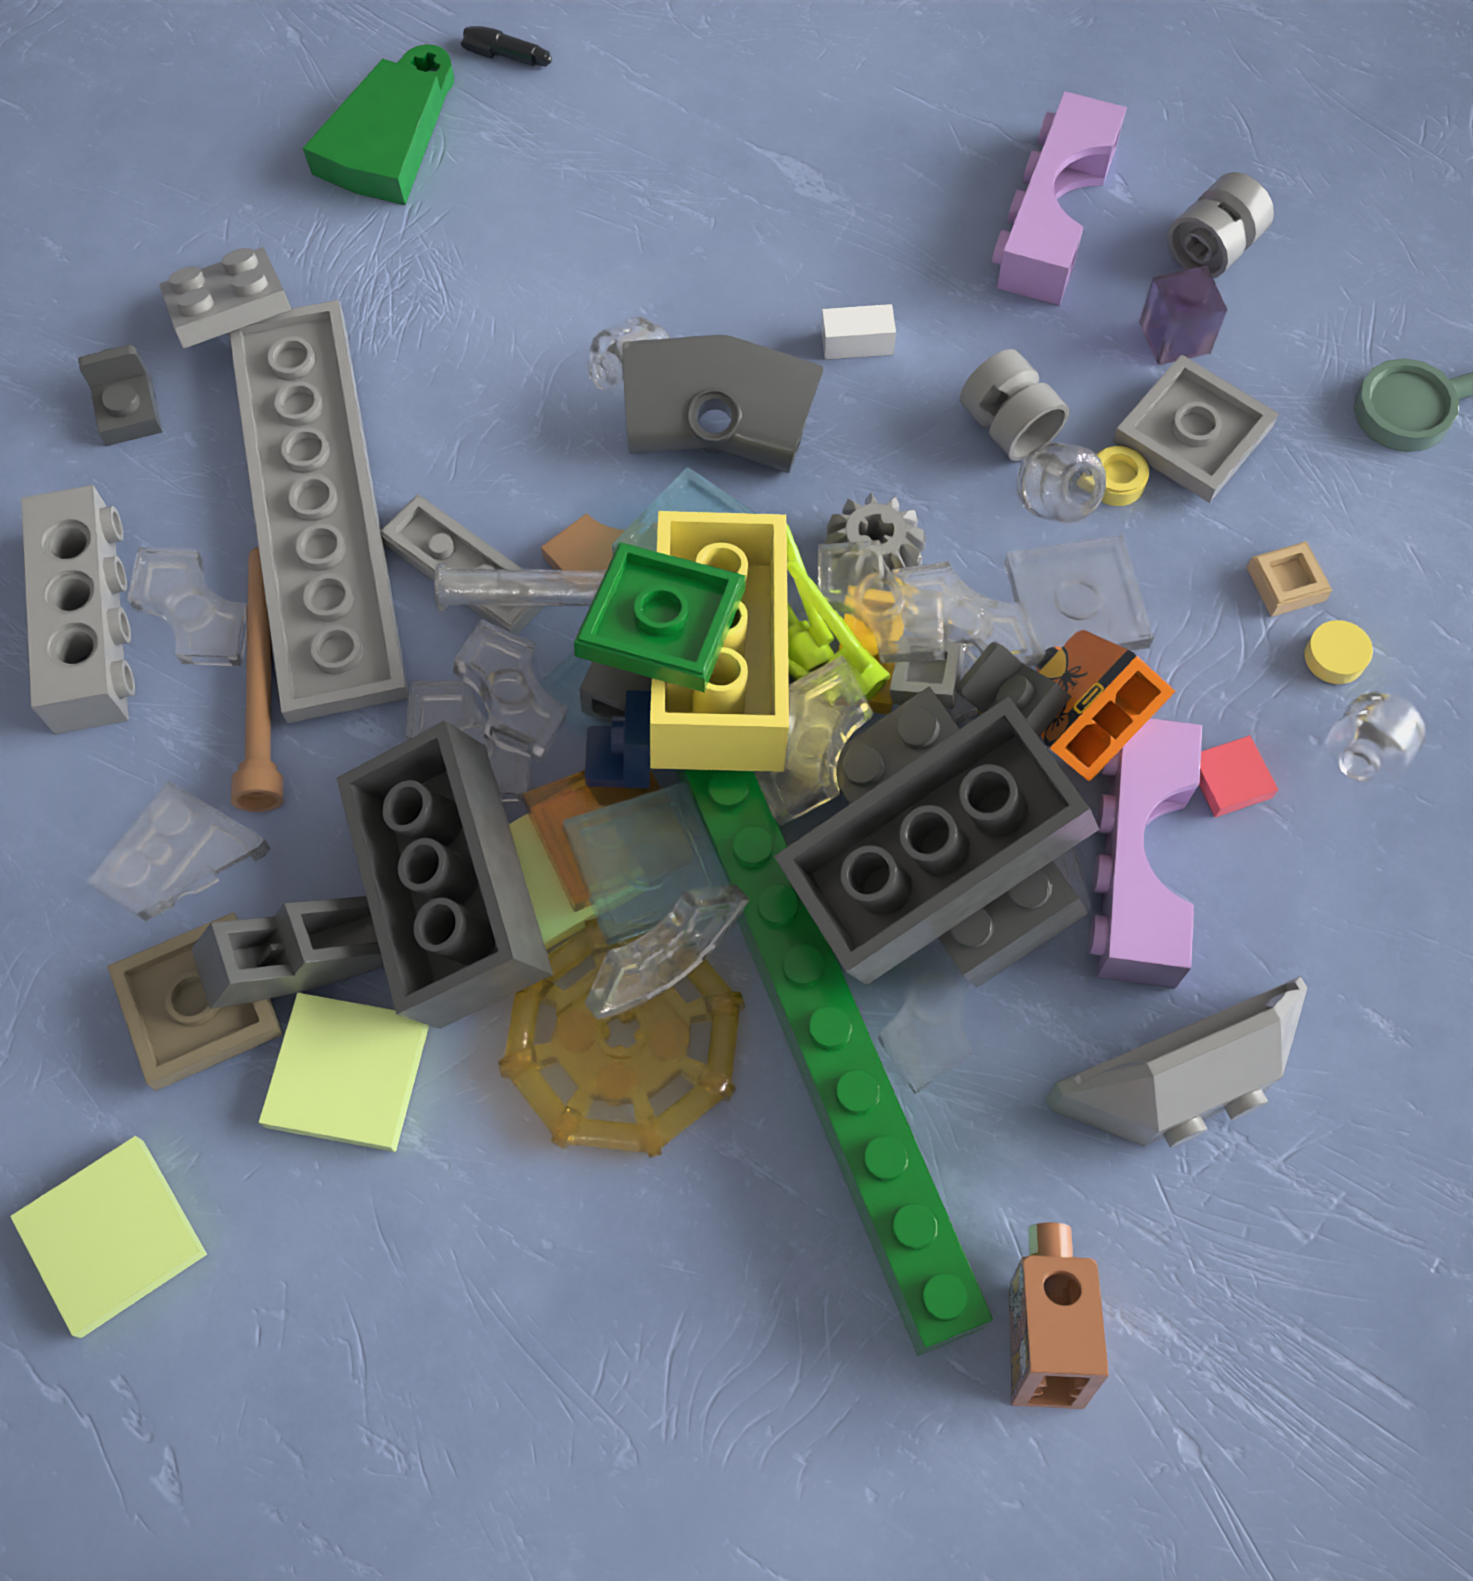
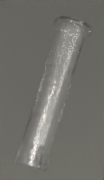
(515, 587)

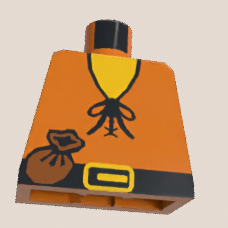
(1108, 704)

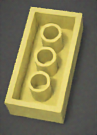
(745, 707)

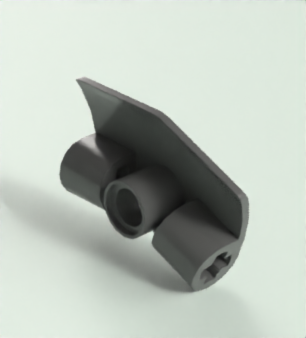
(682, 378)

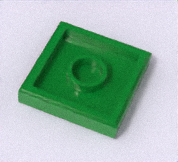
(660, 616)

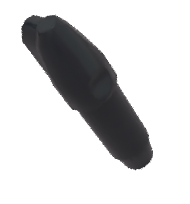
(492, 42)

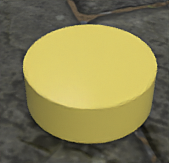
(1125, 475)
(1338, 652)

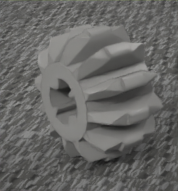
(896, 530)

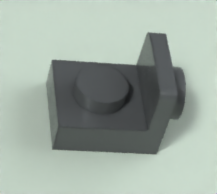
(121, 394)
(1001, 675)

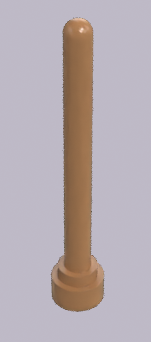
(257, 782)

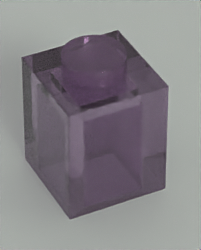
(1182, 314)

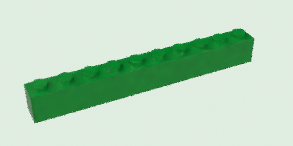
(841, 1070)

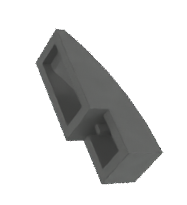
(286, 953)

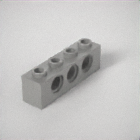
(69, 565)

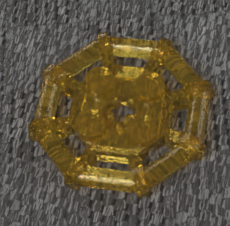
(620, 1073)

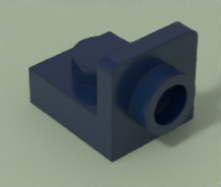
(621, 752)

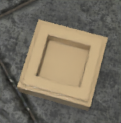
(1289, 579)

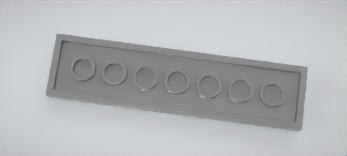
(316, 516)

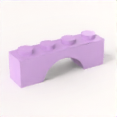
(1044, 239)
(1142, 924)

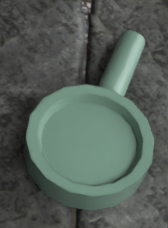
(1409, 404)

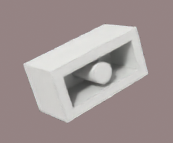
(858, 331)

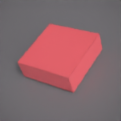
(1234, 777)

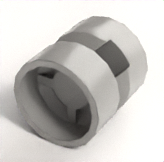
(1221, 224)
(1013, 404)

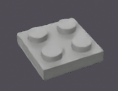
(223, 296)
(1195, 427)

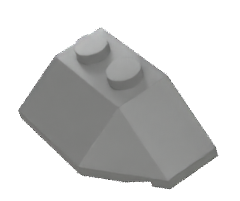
(1189, 1073)

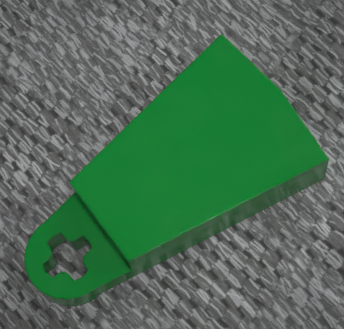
(384, 126)

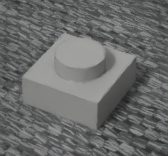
(940, 675)

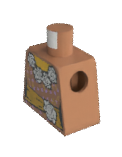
(1055, 1324)

